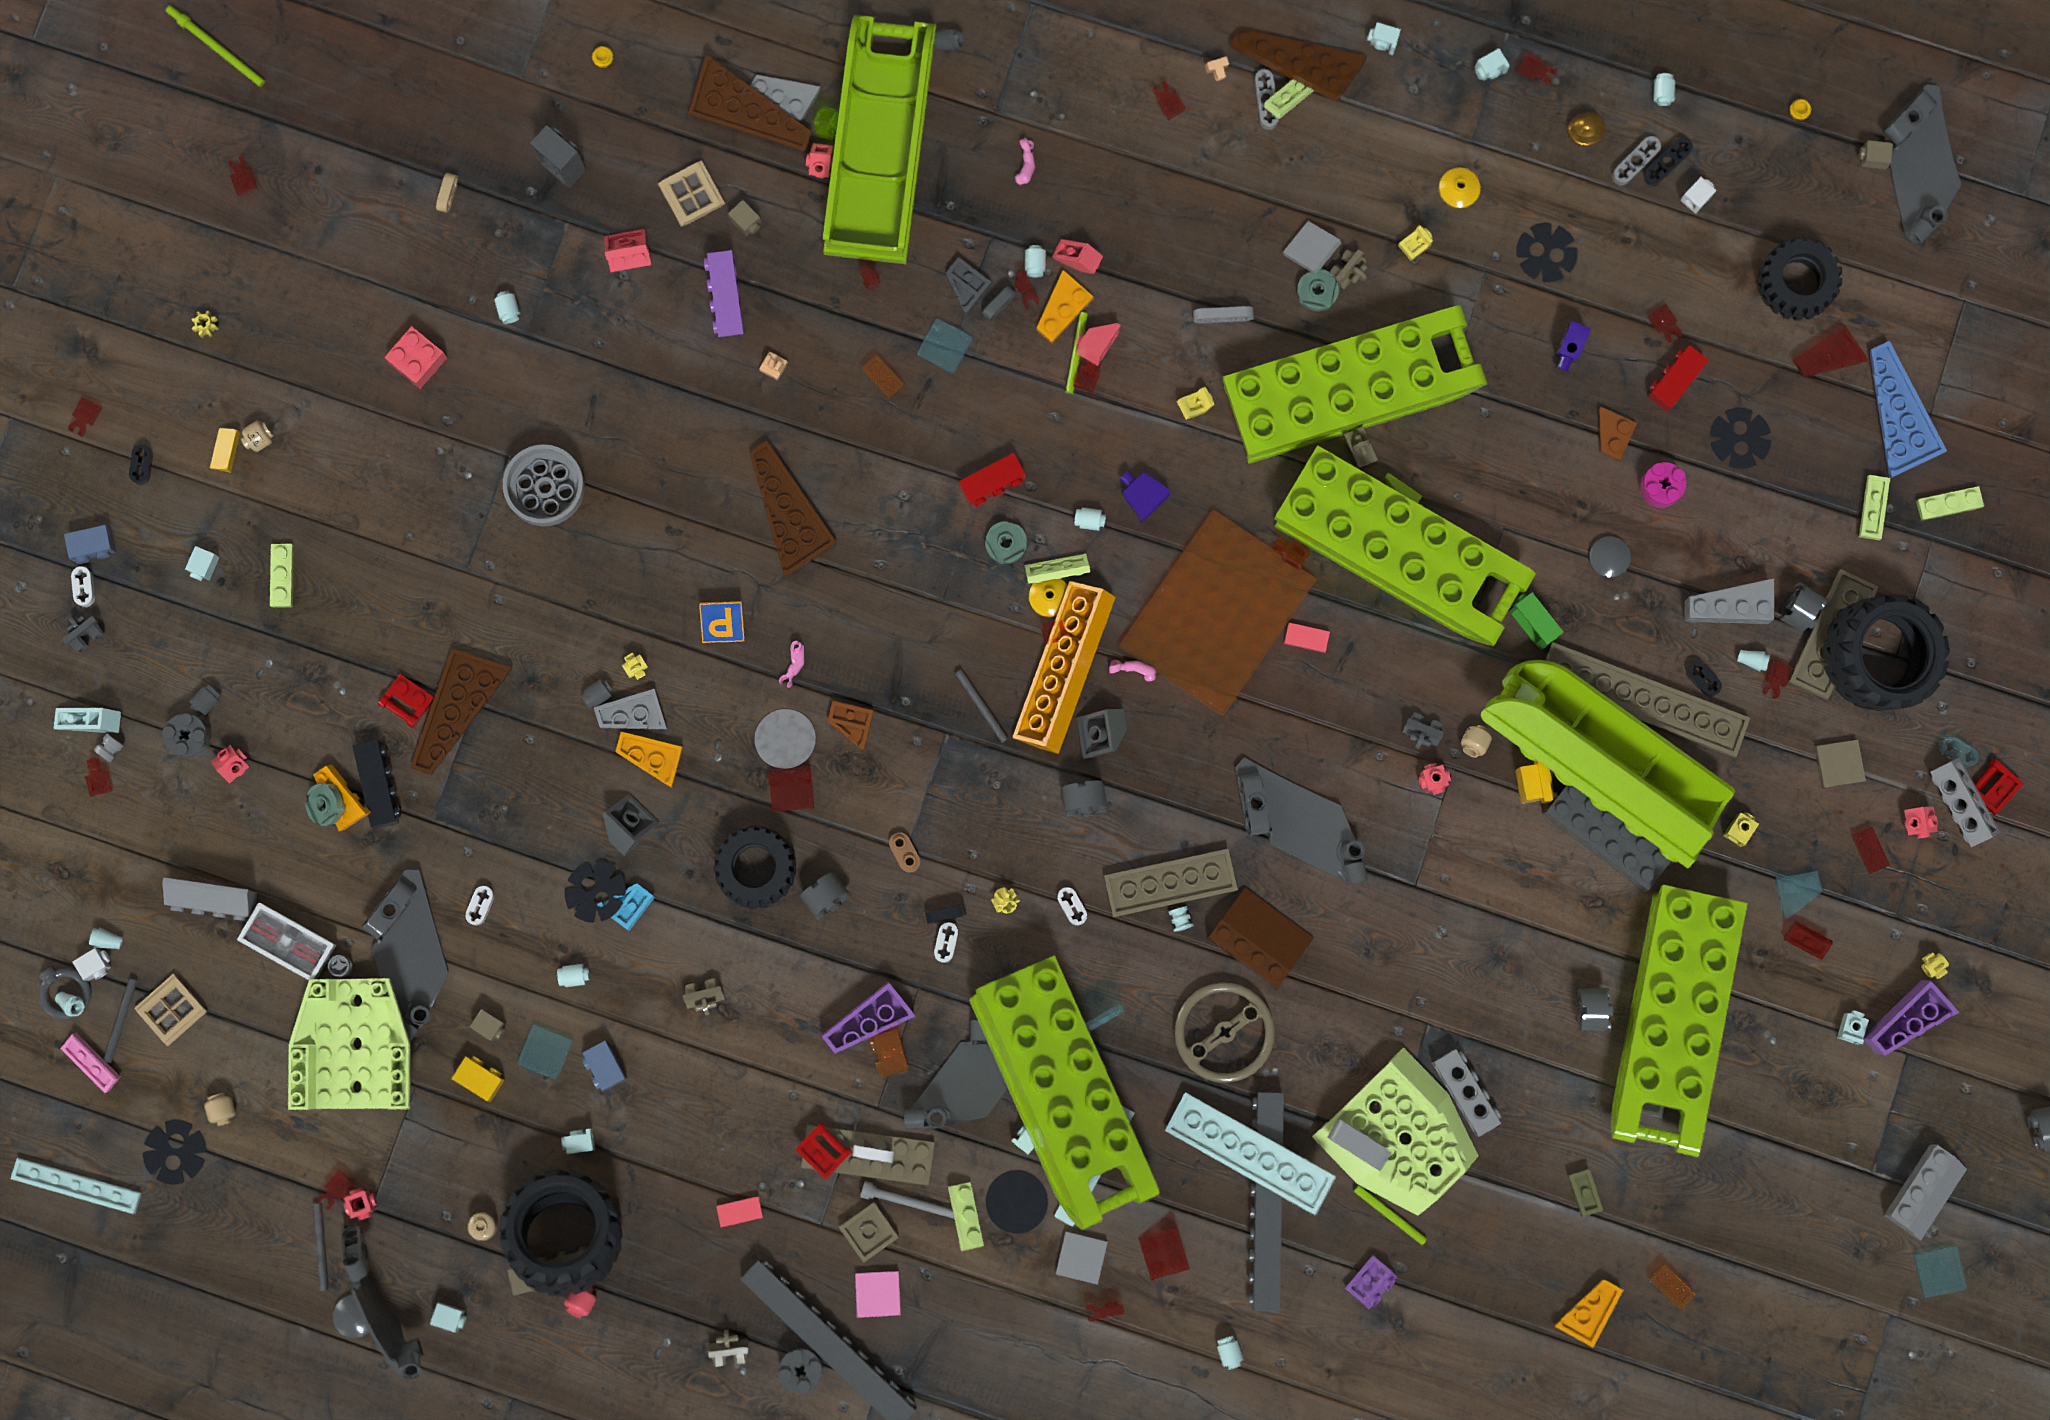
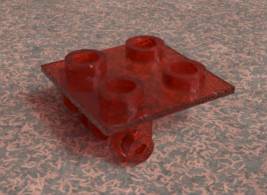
(791, 789)
(1164, 1253)

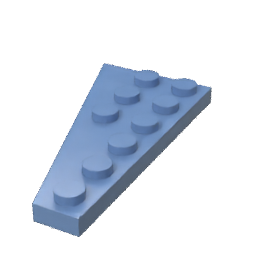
(1905, 424)

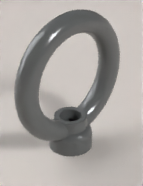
(50, 976)

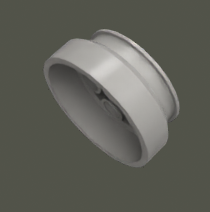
(524, 467)

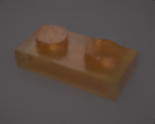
(882, 377)
(1672, 1287)

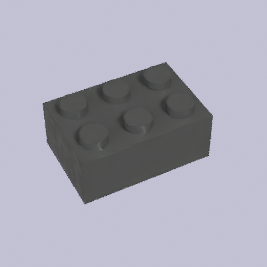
(558, 156)

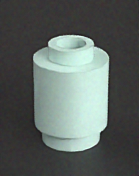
(1664, 89)
(1035, 261)
(507, 307)
(1090, 519)
(573, 975)
(1230, 1352)

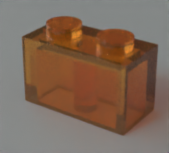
(890, 1054)

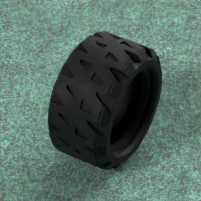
(1926, 647)
(534, 1197)

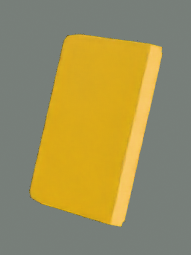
(225, 450)

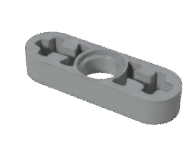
(1259, 86)
(1650, 154)
(1223, 314)

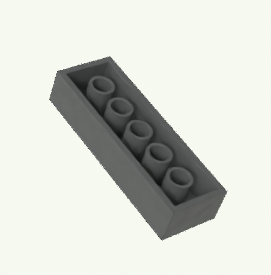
(1607, 838)

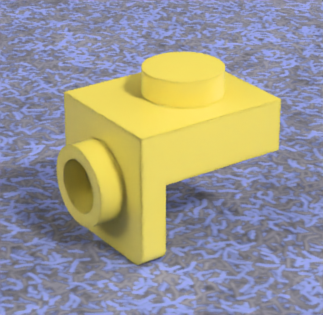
(1416, 242)
(1196, 403)

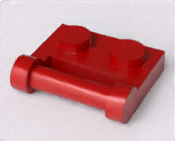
(409, 694)
(2001, 790)
(818, 1156)

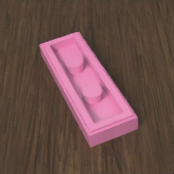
(90, 1062)

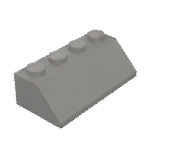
(209, 898)
(1926, 1191)

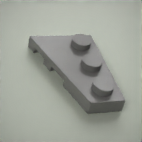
(788, 95)
(632, 712)

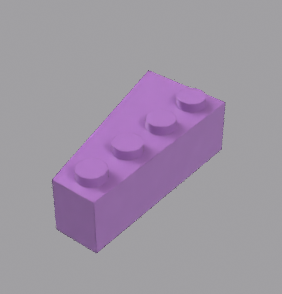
(725, 293)
(875, 1014)
(1909, 1018)

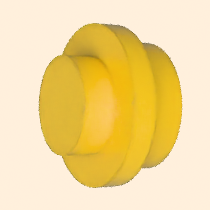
(602, 56)
(1800, 109)

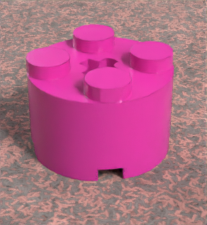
(1673, 479)

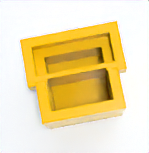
(1535, 783)

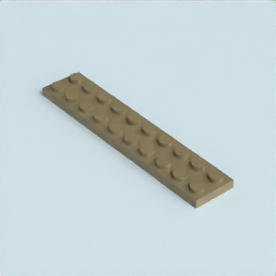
(1658, 703)

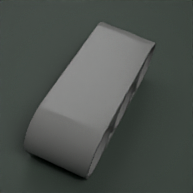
(1359, 1145)

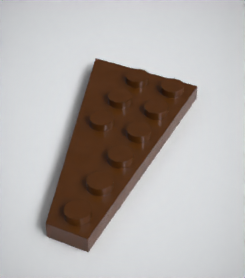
(1315, 66)
(733, 103)
(793, 521)
(461, 695)

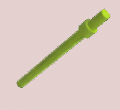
(185, 22)

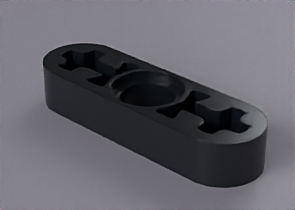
(1674, 148)

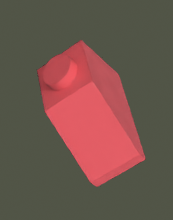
(1078, 256)
(1097, 342)

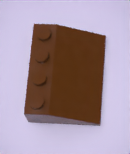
(1260, 938)

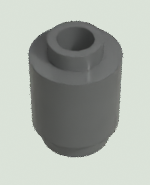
(948, 39)
(596, 693)
(204, 700)

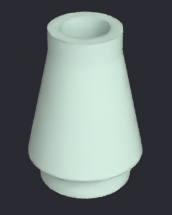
(1755, 659)
(104, 939)
(70, 1004)

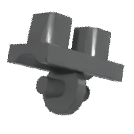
(80, 629)
(1422, 733)

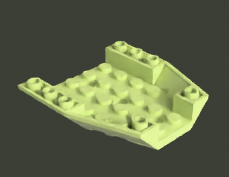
(324, 1054)
(1409, 1104)

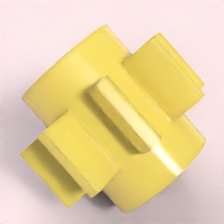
(199, 324)
(634, 666)
(1005, 900)
(1934, 965)

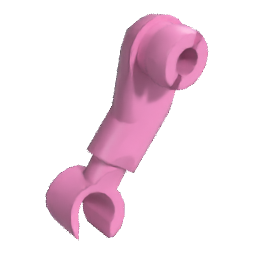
(1029, 164)
(797, 659)
(1138, 666)

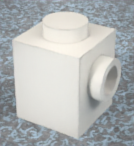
(1698, 194)
(92, 964)

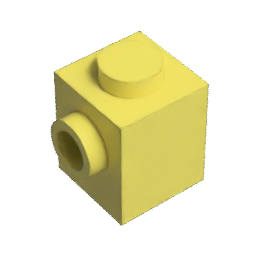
(1741, 829)

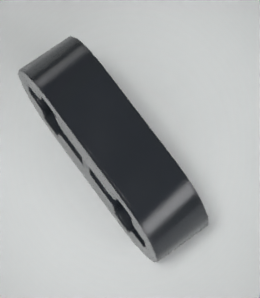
(135, 464)
(1707, 675)
(945, 914)

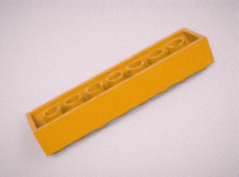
(1064, 667)

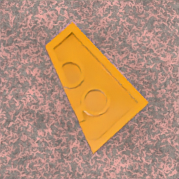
(1063, 307)
(650, 755)
(354, 810)
(1591, 1313)

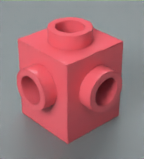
(820, 160)
(230, 763)
(1427, 782)
(1921, 821)
(352, 1204)

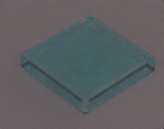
(944, 346)
(1105, 1017)
(545, 1052)
(1939, 1272)

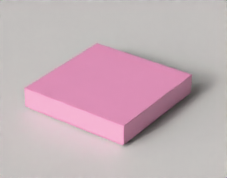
(877, 1294)

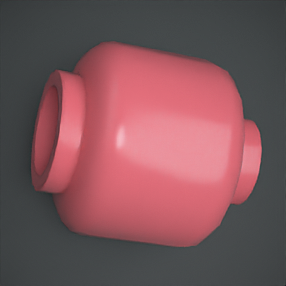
(580, 1304)

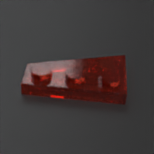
(1832, 353)

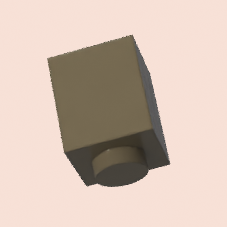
(1876, 154)
(745, 218)
(488, 1025)

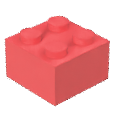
(415, 357)

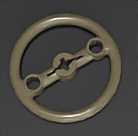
(1261, 1012)

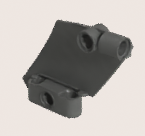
(1922, 164)
(1299, 823)
(408, 949)
(963, 1088)
(380, 1321)

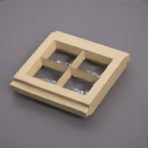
(691, 193)
(170, 1009)

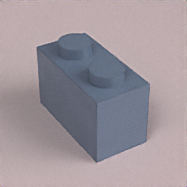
(90, 544)
(604, 1066)

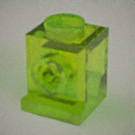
(828, 127)

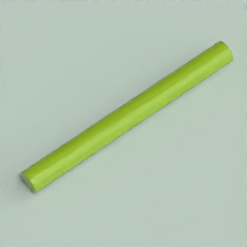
(1075, 357)
(1390, 1215)

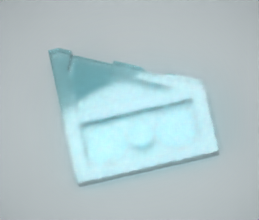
(1797, 891)

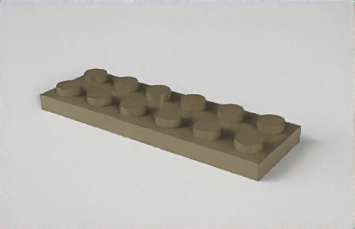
(1810, 667)
(1170, 883)
(910, 1162)

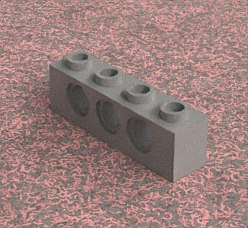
(1965, 790)
(1444, 1068)

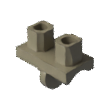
(1352, 271)
(1360, 447)
(703, 999)
(727, 1346)

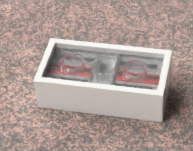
(286, 942)

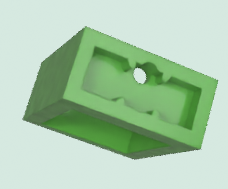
(1535, 620)

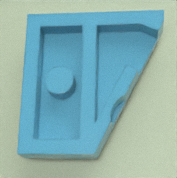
(634, 904)

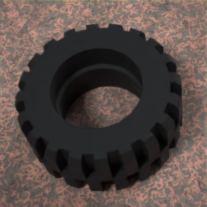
(1814, 257)
(748, 838)

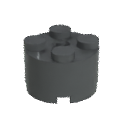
(1802, 607)
(175, 734)
(1084, 799)
(825, 895)
(1594, 1009)
(2040, 1122)
(813, 1369)

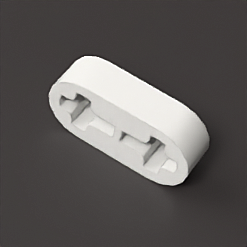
(88, 586)
(484, 908)
(1068, 909)
(941, 941)
(874, 1154)

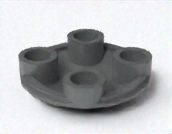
(1610, 556)
(348, 1319)

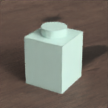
(201, 564)
(448, 1317)

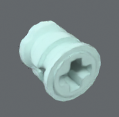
(1180, 919)

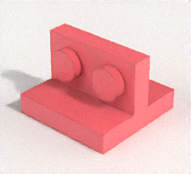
(627, 250)

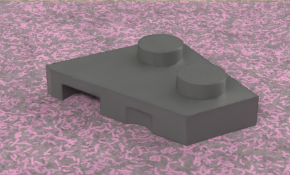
(967, 284)

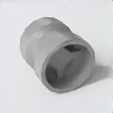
(108, 747)
(337, 968)

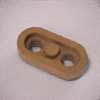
(904, 852)

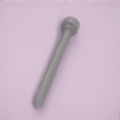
(871, 1191)

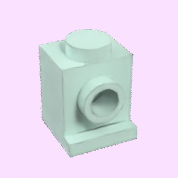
(1384, 37)
(1491, 65)
(1846, 1030)
(1024, 1141)
(579, 1142)

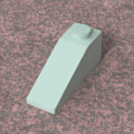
(87, 720)

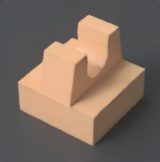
(1217, 67)
(773, 365)

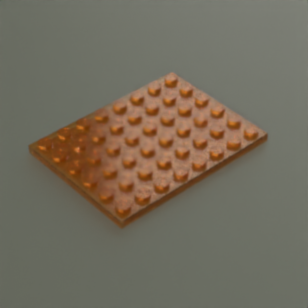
(1217, 613)

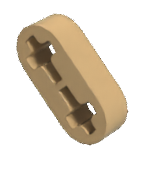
(447, 192)

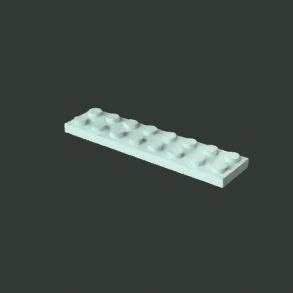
(1250, 1153)

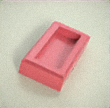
(1306, 637)
(739, 1211)

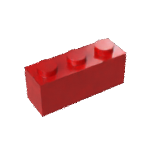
(1677, 377)
(992, 480)

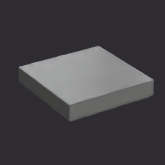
(1312, 247)
(1081, 1258)

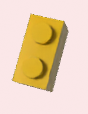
(478, 1079)

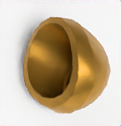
(1586, 129)

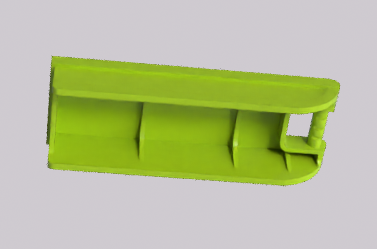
(878, 143)
(1350, 385)
(1399, 546)
(1609, 757)
(1678, 1015)
(1061, 1089)

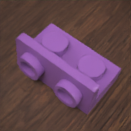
(1371, 1282)

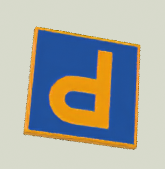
(721, 621)

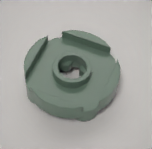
(1323, 300)
(1009, 531)
(333, 800)

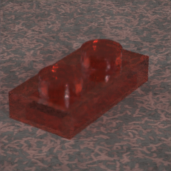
(1870, 850)
(1808, 940)

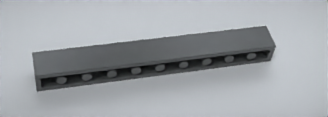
(1266, 1213)
(827, 1343)

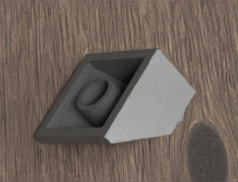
(1101, 732)
(628, 824)

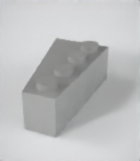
(1739, 604)

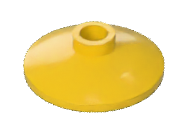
(1455, 196)
(1043, 605)

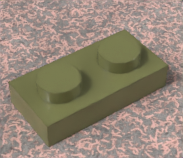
(1585, 1192)

